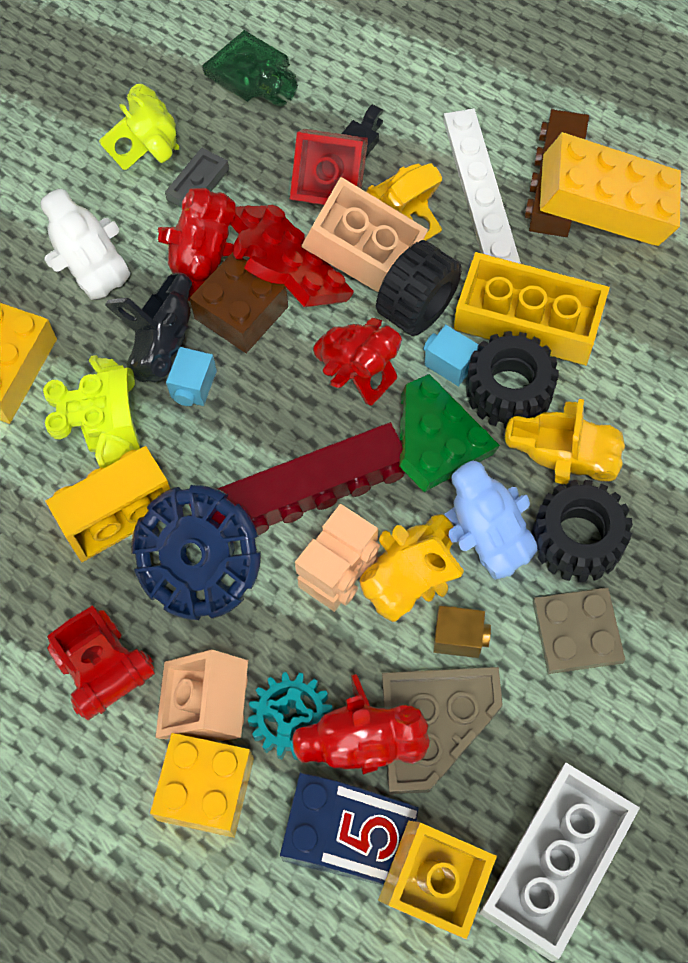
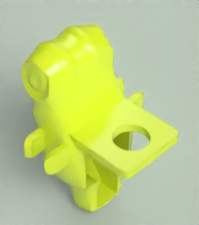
(146, 125)

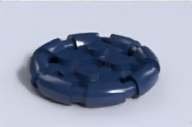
(215, 546)

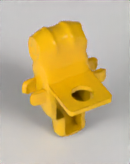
(568, 443)
(411, 567)

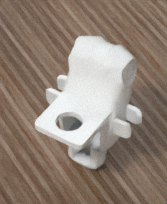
(83, 245)

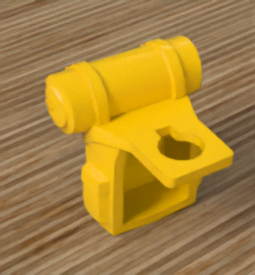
(410, 192)

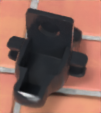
(157, 327)

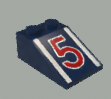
(344, 829)

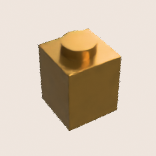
(461, 632)

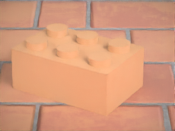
(361, 234)

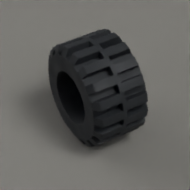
(418, 287)
(514, 355)
(589, 504)

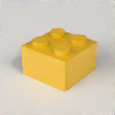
(202, 785)
(437, 878)

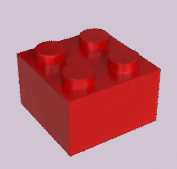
(321, 162)

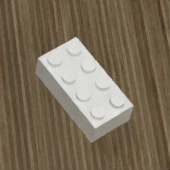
(559, 862)

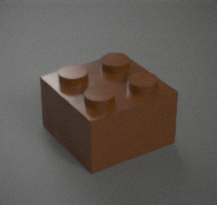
(238, 303)

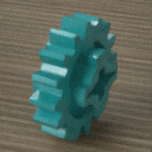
(274, 710)

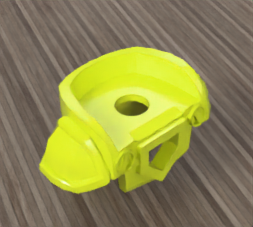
(99, 408)

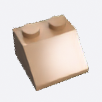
(203, 697)

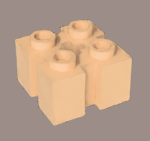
(336, 558)

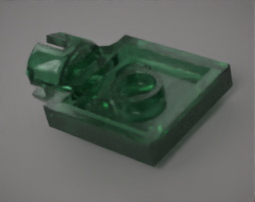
(252, 70)

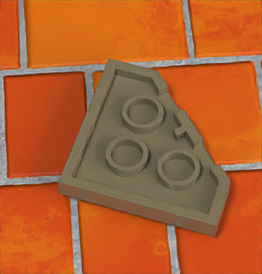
(456, 710)

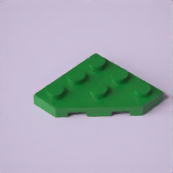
(438, 434)

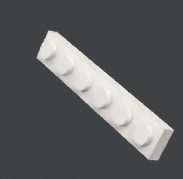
(480, 185)

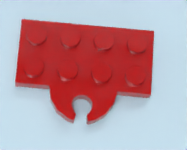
(279, 258)

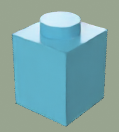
(449, 354)
(191, 377)

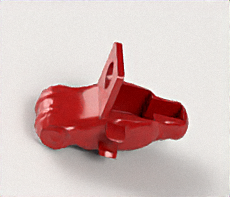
(200, 235)
(358, 354)
(363, 735)

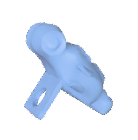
(490, 521)

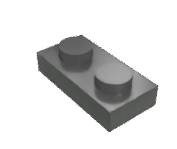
(201, 172)

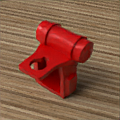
(97, 661)

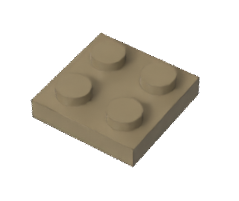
(578, 630)

